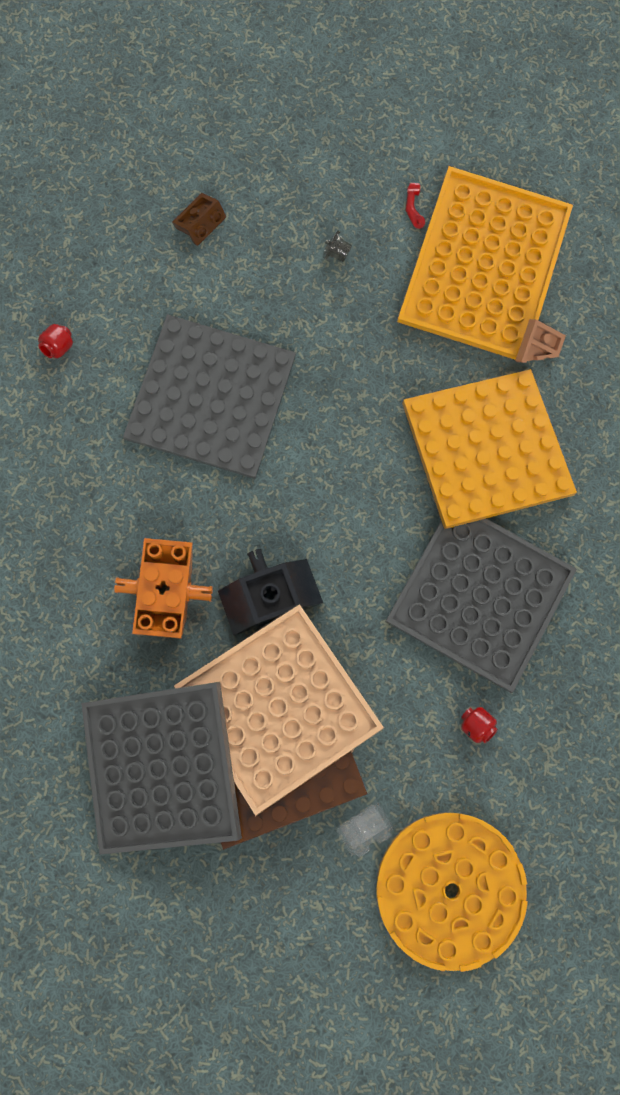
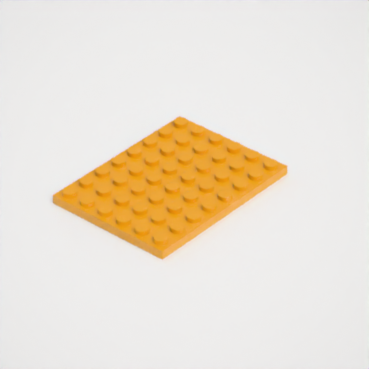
(485, 262)

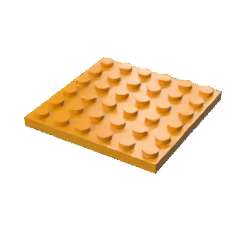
(488, 448)

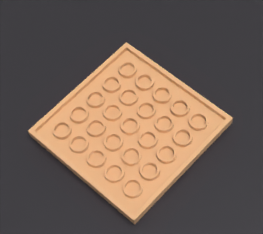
(285, 708)

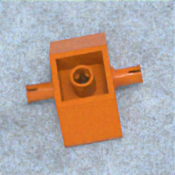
(169, 565)

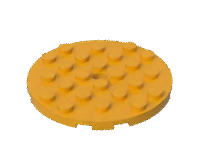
(457, 930)

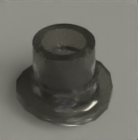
(336, 248)

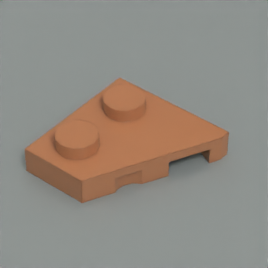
(539, 342)

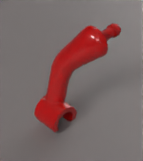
(417, 220)

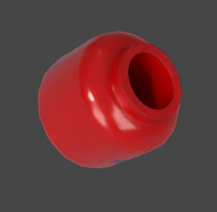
(55, 341)
(478, 724)

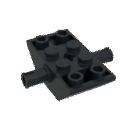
(246, 601)

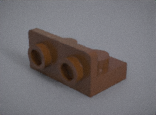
(200, 218)

